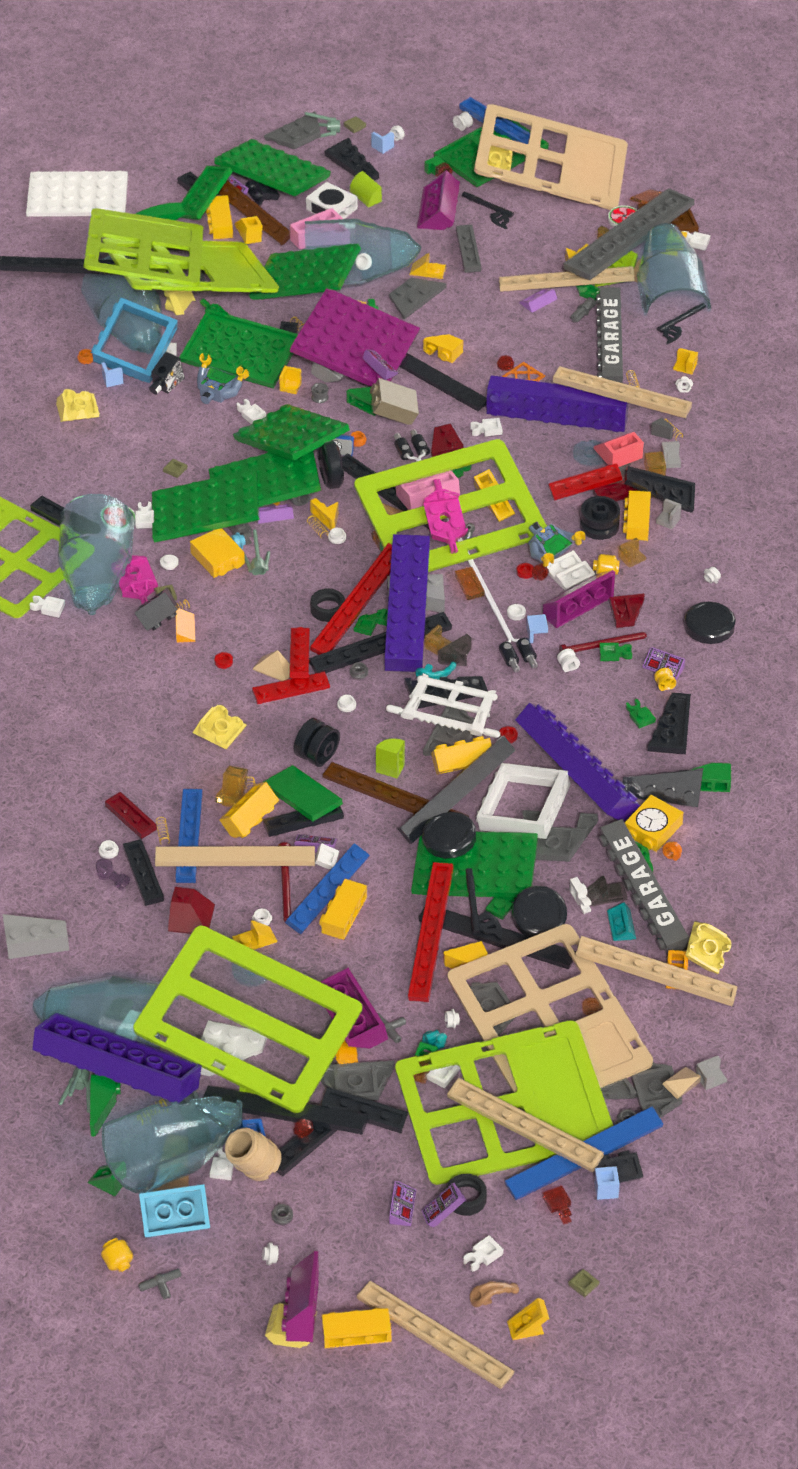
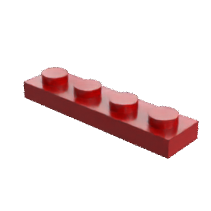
(585, 481)
(299, 652)
(290, 688)

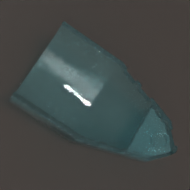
(388, 247)
(669, 266)
(132, 331)
(94, 548)
(103, 1002)
(167, 1141)

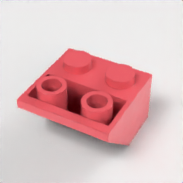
(621, 449)

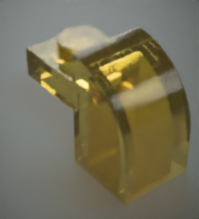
(233, 786)

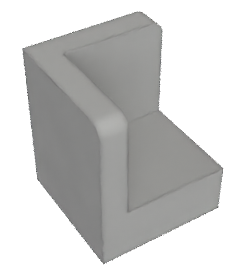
(671, 454)
(670, 514)
(710, 1073)

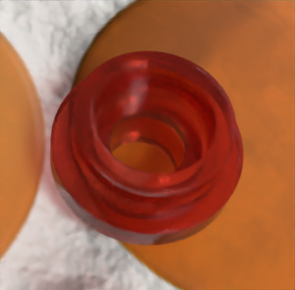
(505, 363)
(540, 572)
(303, 1128)

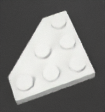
(232, 1040)

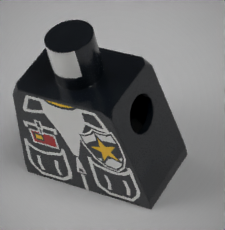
(166, 374)

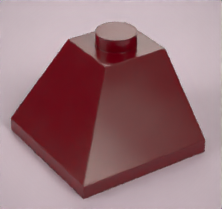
(189, 910)

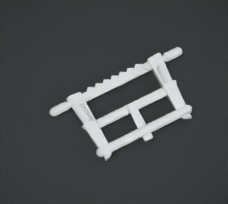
(418, 694)

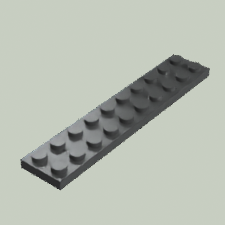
(628, 234)

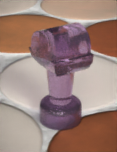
(105, 871)

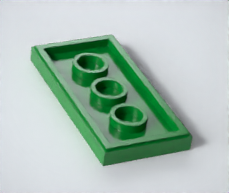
(204, 191)
(303, 793)

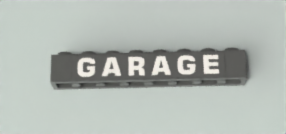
(610, 333)
(644, 887)

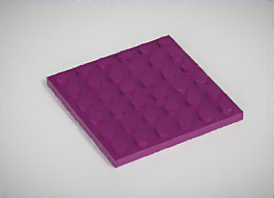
(345, 328)

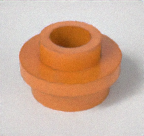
(85, 356)
(359, 438)
(672, 850)

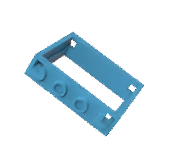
(128, 368)

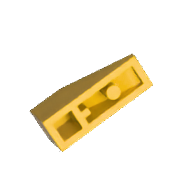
(500, 510)

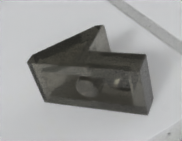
(456, 651)
(604, 893)

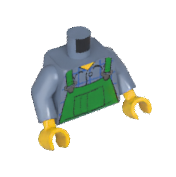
(217, 384)
(551, 542)

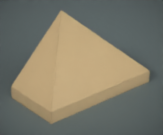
(274, 666)
(682, 1082)

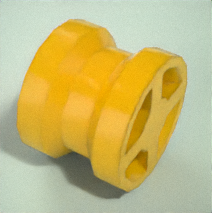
(665, 679)

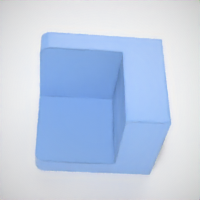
(382, 143)
(112, 377)
(535, 625)
(606, 1183)

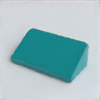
(621, 923)

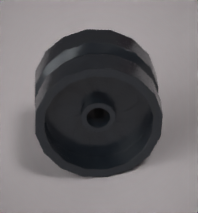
(600, 517)
(316, 742)

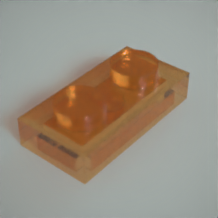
(469, 583)

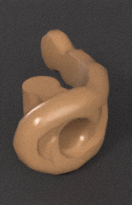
(482, 1293)

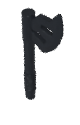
(506, 214)
(664, 328)
(475, 918)

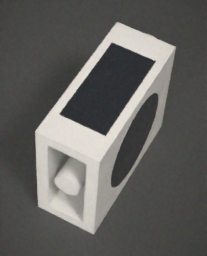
(333, 197)

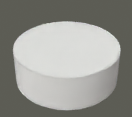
(516, 612)

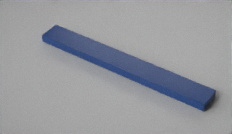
(606, 1141)

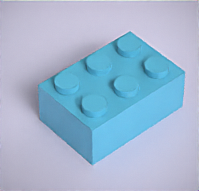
(174, 1211)

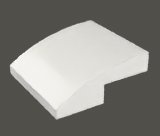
(570, 570)

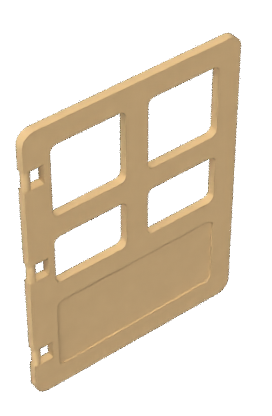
(590, 162)
(604, 1032)

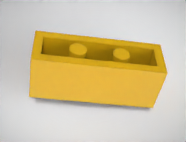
(220, 218)
(637, 515)
(458, 756)
(249, 810)
(343, 909)
(356, 1327)

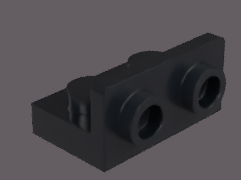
(260, 191)
(627, 1166)

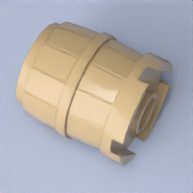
(252, 1154)

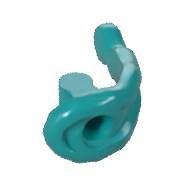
(435, 675)
(435, 1038)

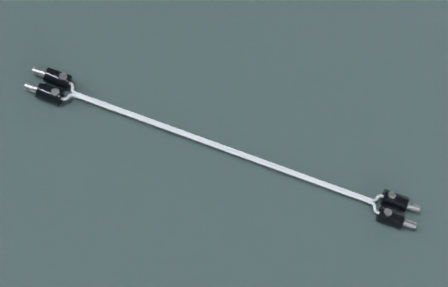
(506, 648)

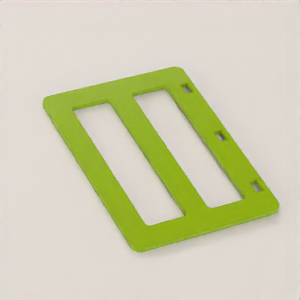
(512, 489)
(318, 1051)

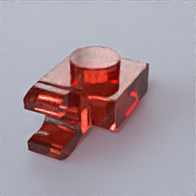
(558, 1201)

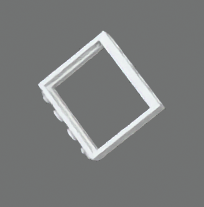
(552, 778)

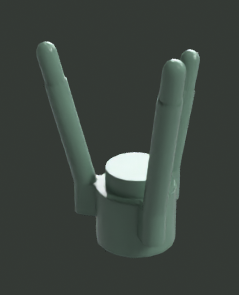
(332, 124)
(258, 565)
(78, 1081)

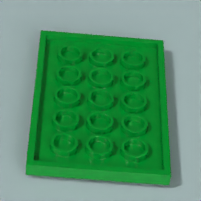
(462, 156)
(272, 167)
(309, 270)
(241, 343)
(291, 432)
(277, 476)
(205, 505)
(499, 860)

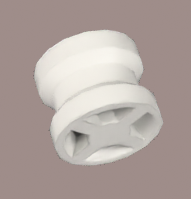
(463, 121)
(568, 660)

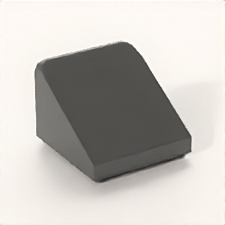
(662, 429)

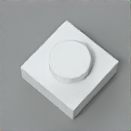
(326, 856)

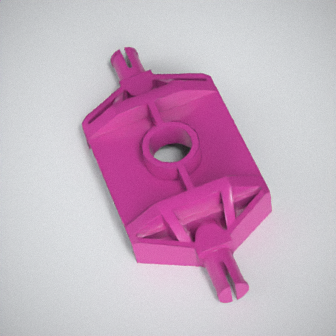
(445, 503)
(139, 584)

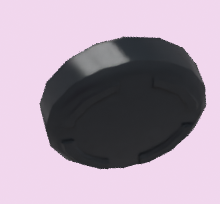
(331, 465)
(709, 622)
(449, 835)
(538, 910)

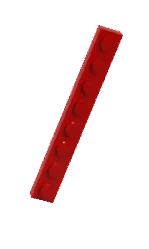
(354, 603)
(430, 932)

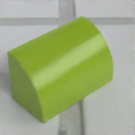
(366, 189)
(390, 757)

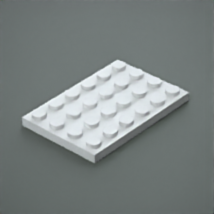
(76, 192)

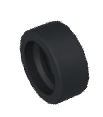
(325, 595)
(478, 1184)

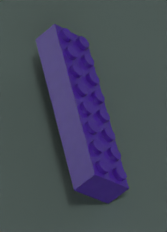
(554, 404)
(407, 603)
(575, 759)
(117, 1058)

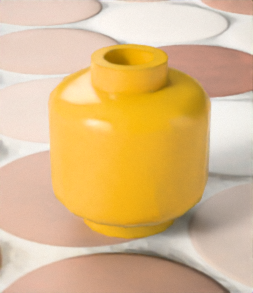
(606, 563)
(117, 1255)

